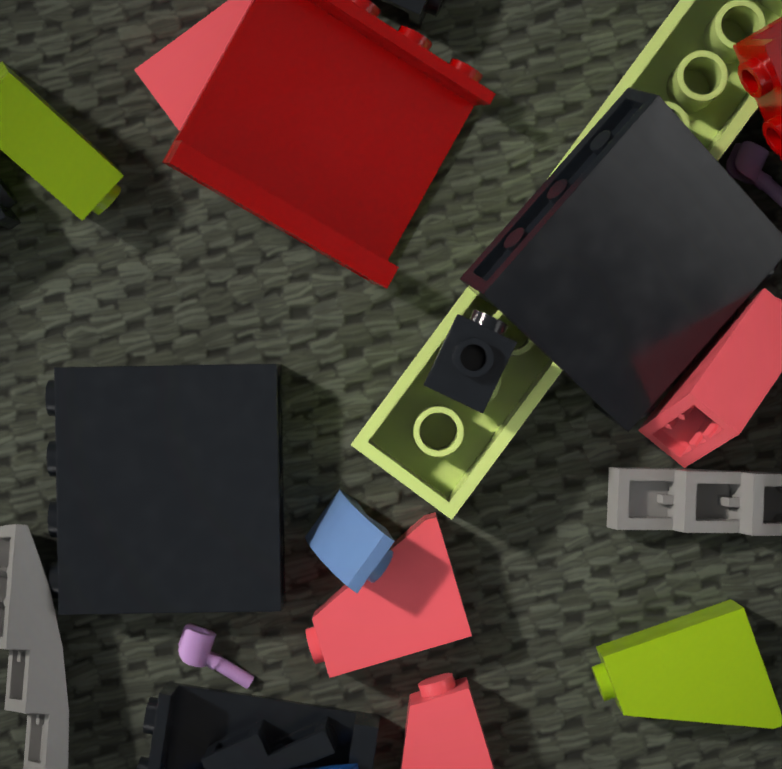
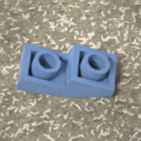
(350, 542)

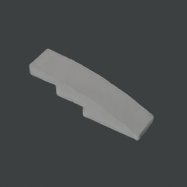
(695, 500)
(35, 648)

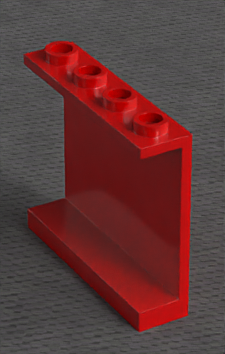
(327, 126)

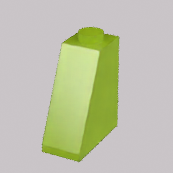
(53, 149)
(691, 671)

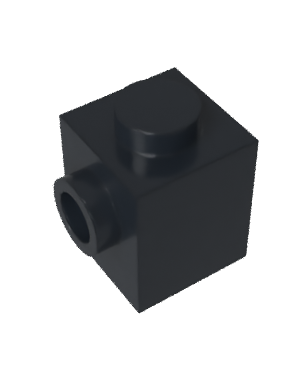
(471, 360)

